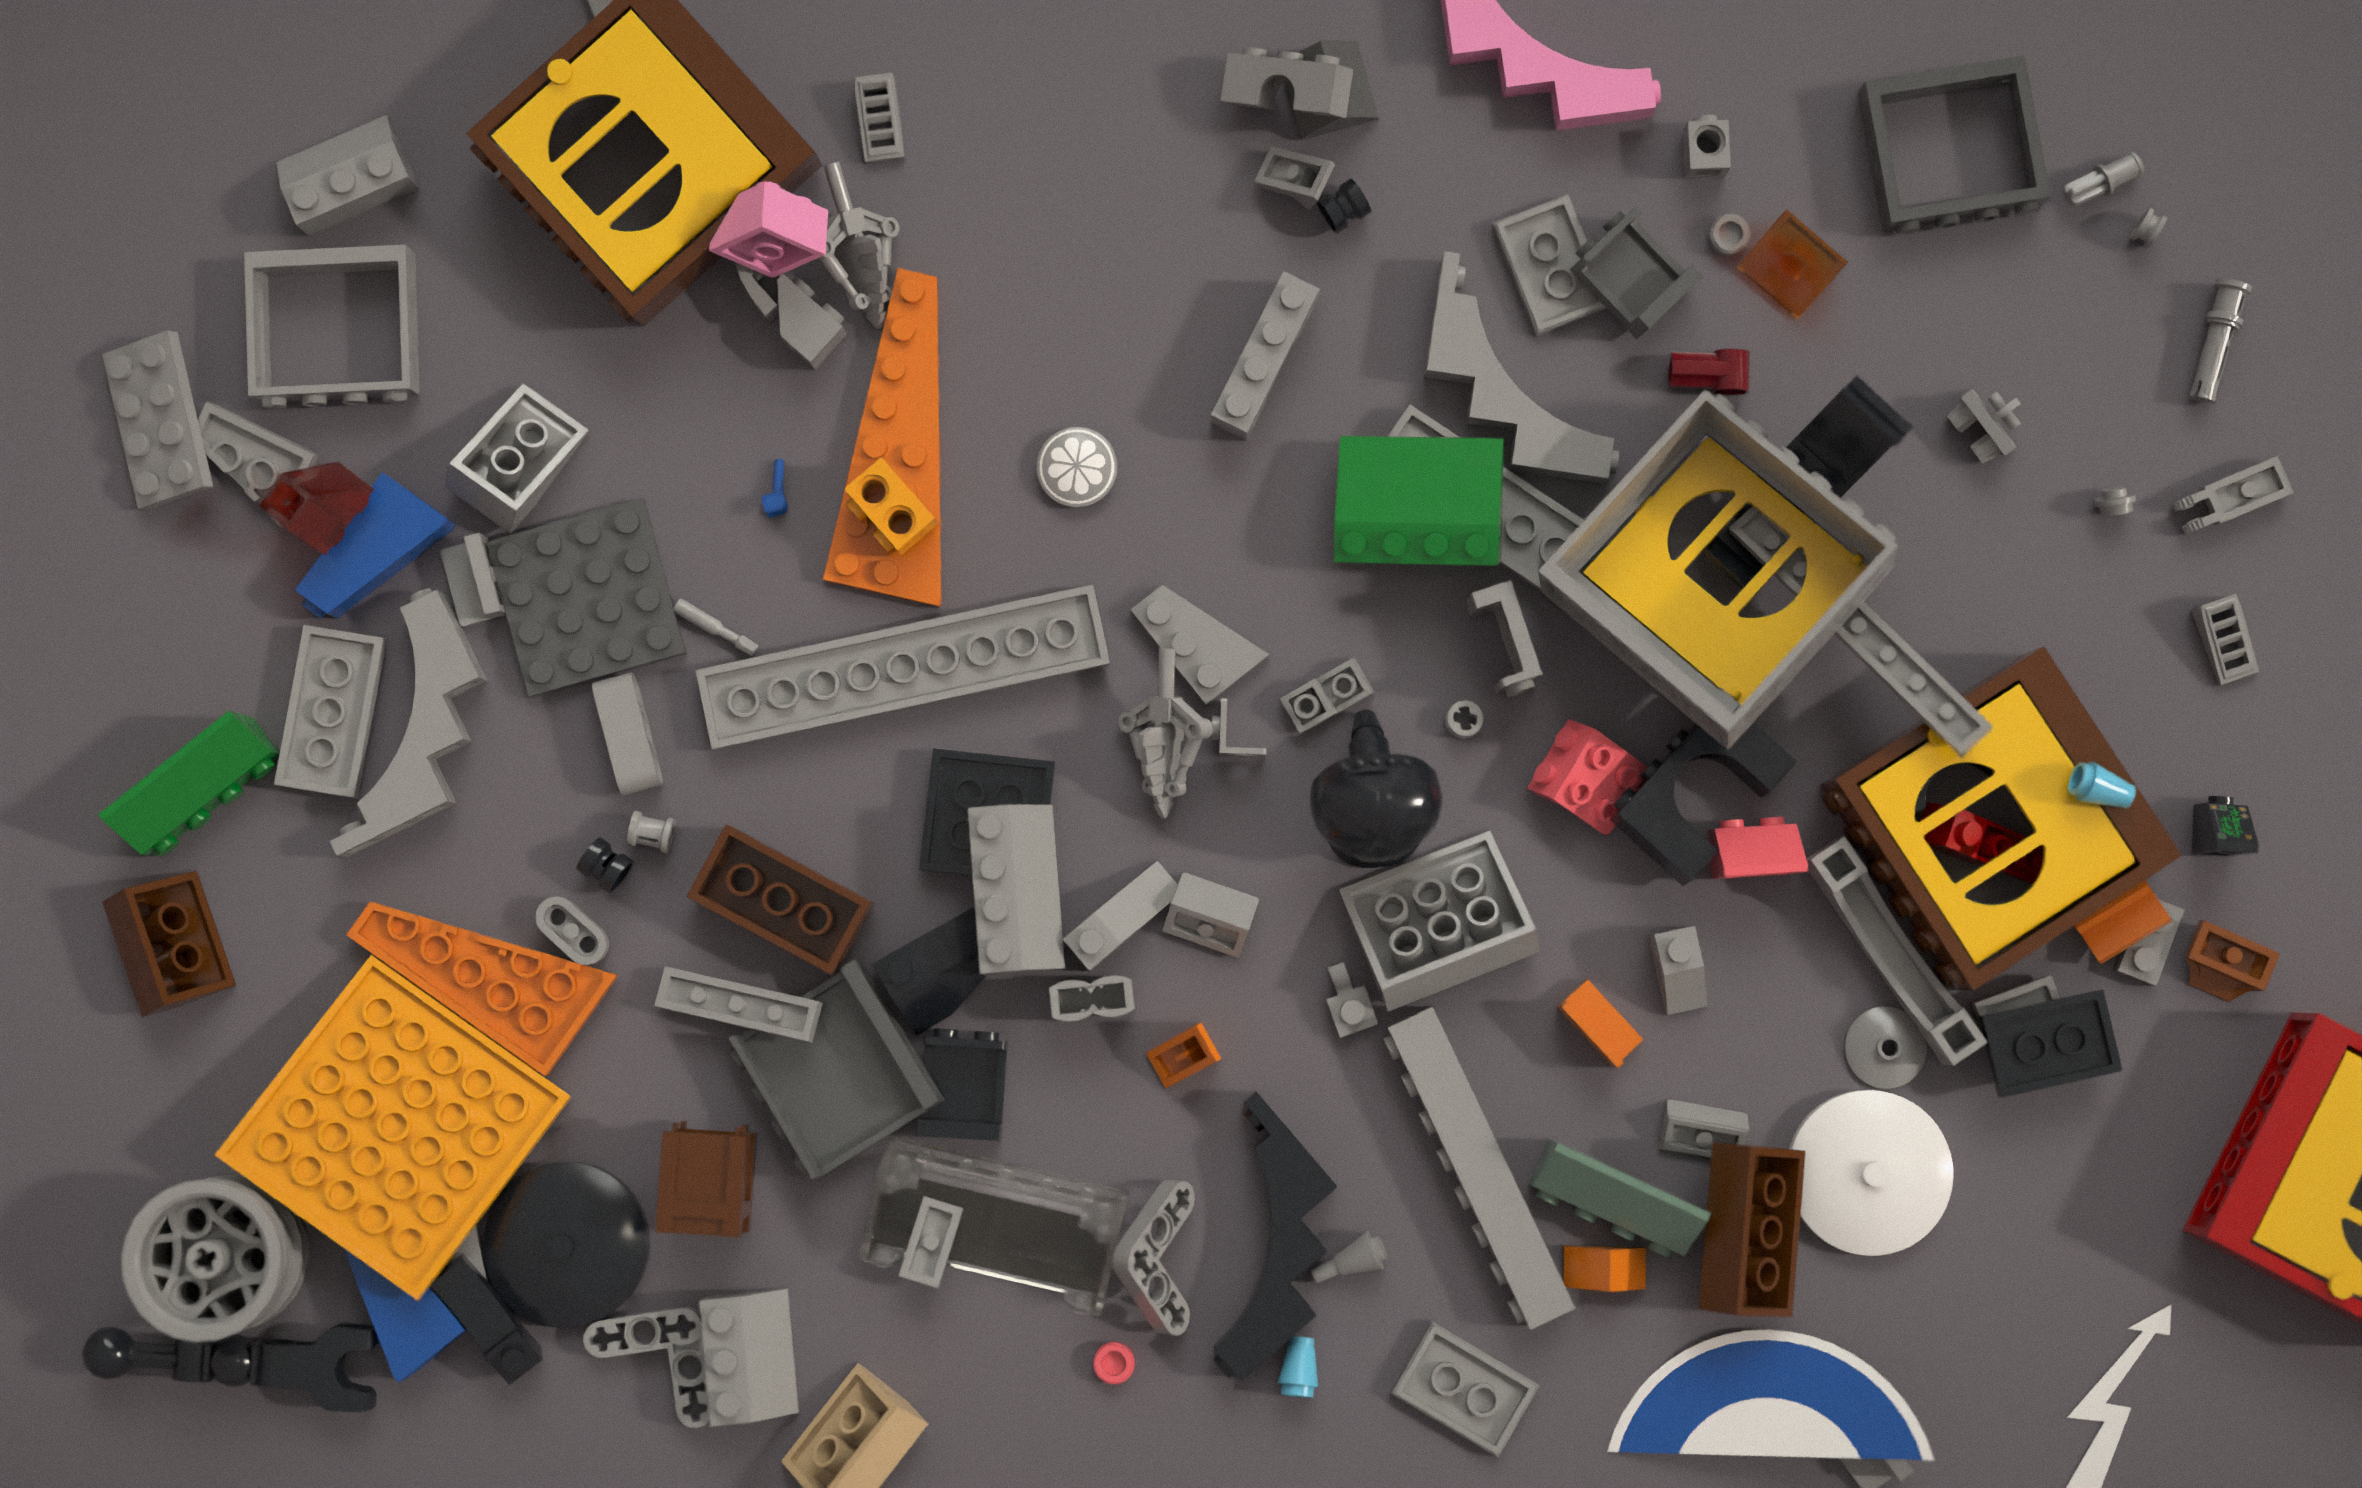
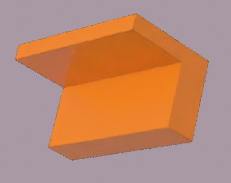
(2123, 922)
(1600, 1023)

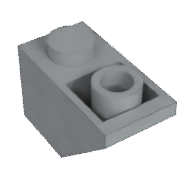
(804, 324)

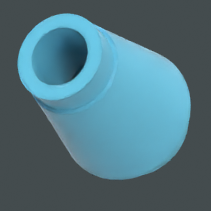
(2099, 786)
(1299, 1368)

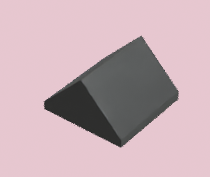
(1361, 102)

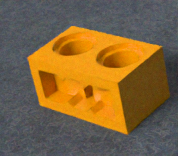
(897, 501)

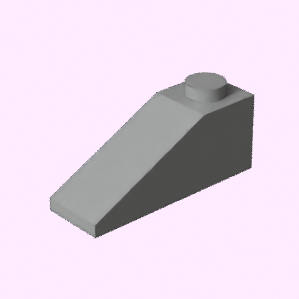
(1122, 916)

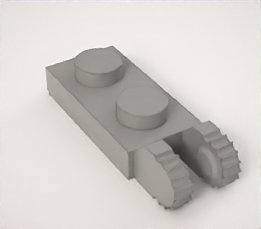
(2238, 494)

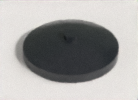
(566, 1244)

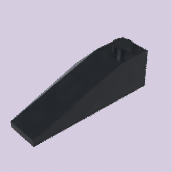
(934, 972)

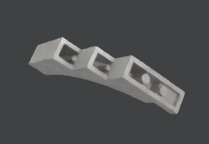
(1463, 355)
(413, 781)

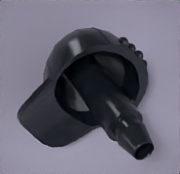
(1375, 802)

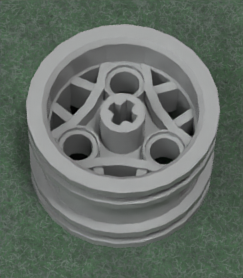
(213, 1258)

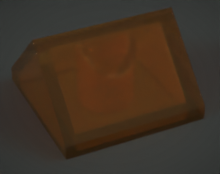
(1792, 264)

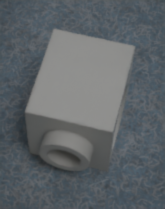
(1702, 164)

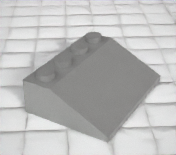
(1440, 920)

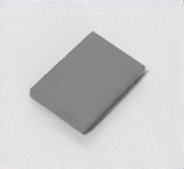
(1539, 254)
(1464, 1388)

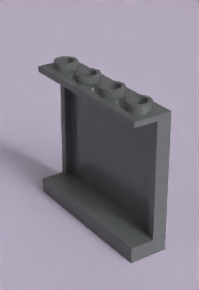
(846, 1085)

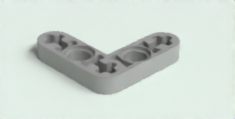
(1170, 1207)
(677, 1346)

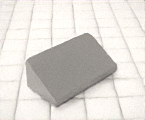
(1694, 1128)

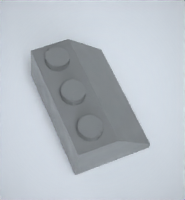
(345, 176)
(749, 1356)

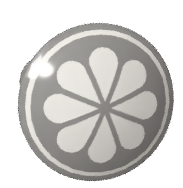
(1077, 467)

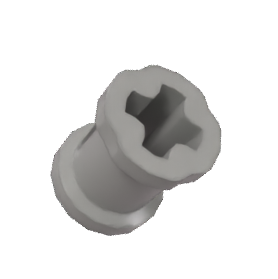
(651, 832)

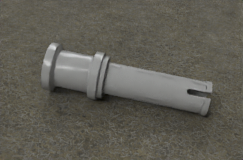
(2222, 323)

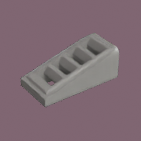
(877, 83)
(2212, 645)

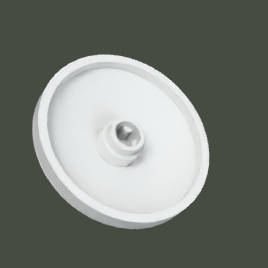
(1872, 1172)

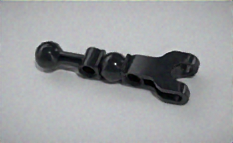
(240, 1360)

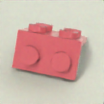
(1586, 774)

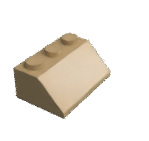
(855, 1436)

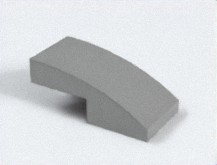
(762, 300)

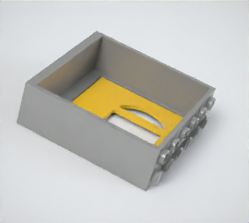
(1739, 655)

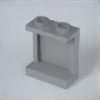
(1515, 635)

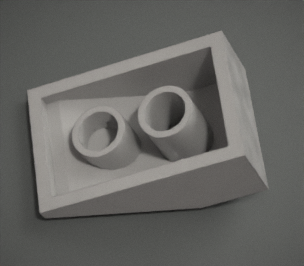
(514, 458)

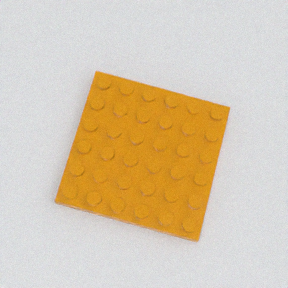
(393, 1127)

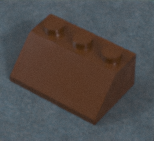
(168, 943)

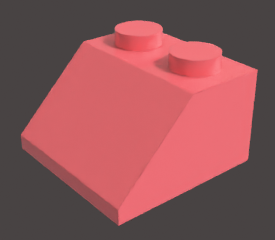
(1756, 850)

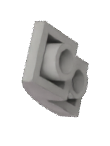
(1327, 695)

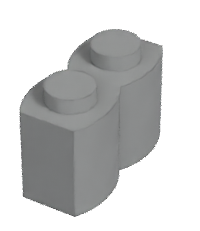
(1104, 997)

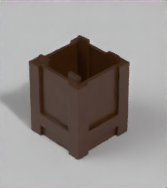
(706, 1181)

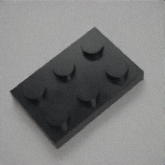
(2050, 1043)

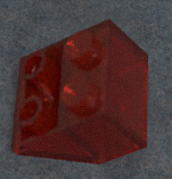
(317, 503)

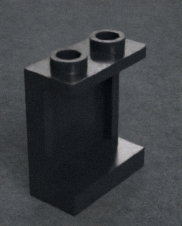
(971, 1082)

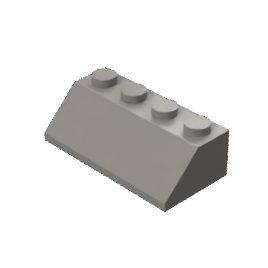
(1016, 888)

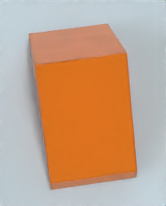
(1183, 1055)
(1604, 1268)

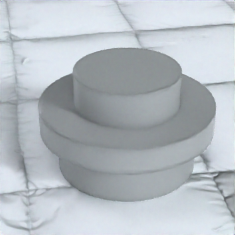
(2115, 501)

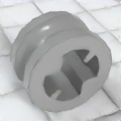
(2148, 227)
(1455, 728)

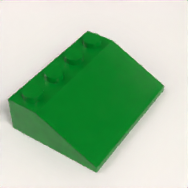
(1419, 500)

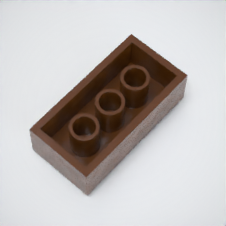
(780, 899)
(1752, 1230)

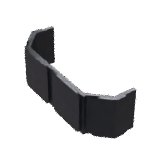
(1836, 444)

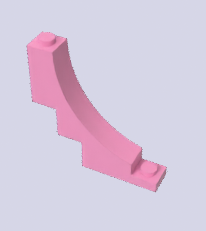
(1579, 91)

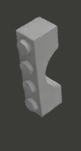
(1264, 355)

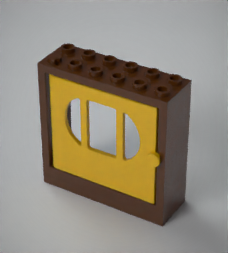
(626, 61)
(2032, 749)

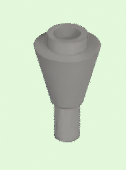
(1360, 1256)

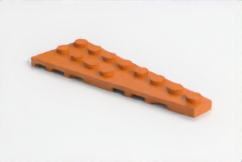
(903, 429)

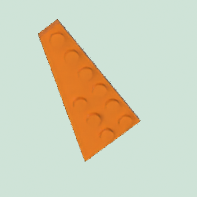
(505, 990)

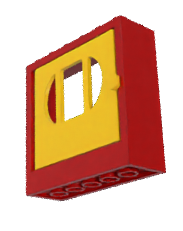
(2294, 1166)

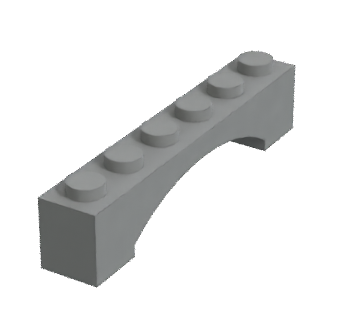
(1920, 993)

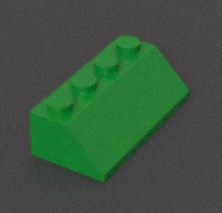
(192, 784)

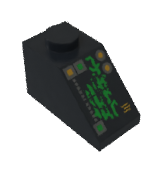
(2223, 828)

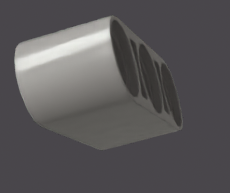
(627, 733)

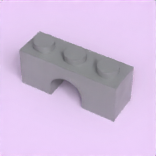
(1318, 86)

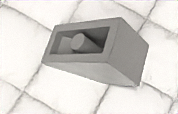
(1679, 969)

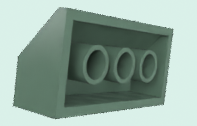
(1618, 1198)

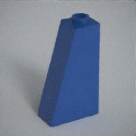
(374, 548)
(407, 1328)

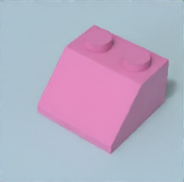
(771, 230)

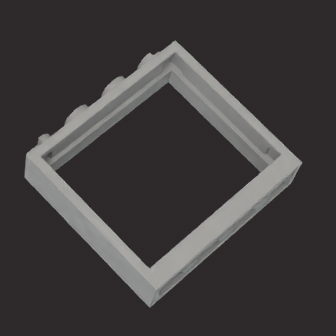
(323, 261)

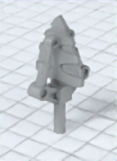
(857, 259)
(1171, 743)

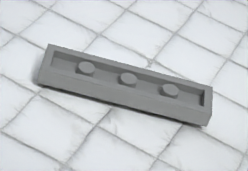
(738, 1004)

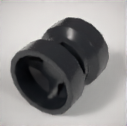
(1347, 204)
(604, 865)

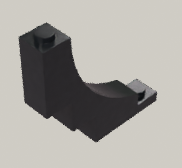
(1276, 1307)

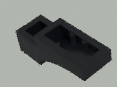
(487, 1319)

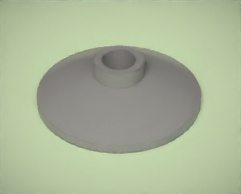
(1865, 1053)

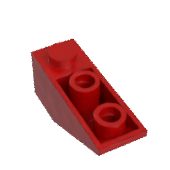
(1981, 841)

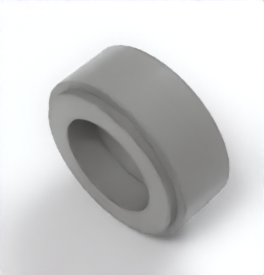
(1729, 235)

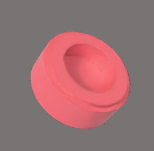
(1114, 1362)

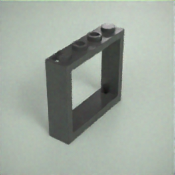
(1939, 82)

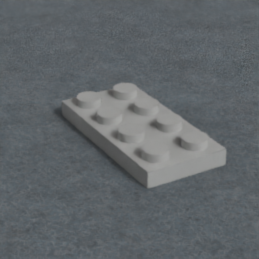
(157, 420)
(330, 711)

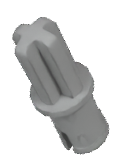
(2103, 179)

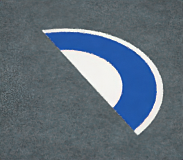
(1769, 1399)

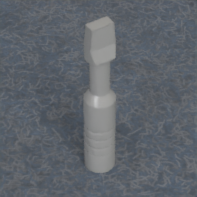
(713, 626)

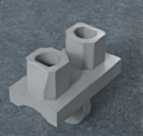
(1996, 439)

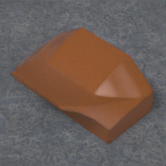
(2227, 962)

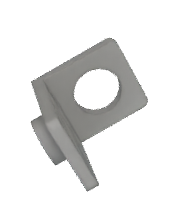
(1219, 733)

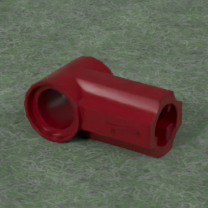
(1721, 371)

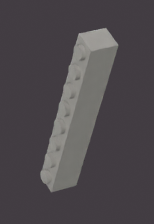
(1479, 1167)

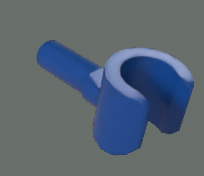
(776, 503)

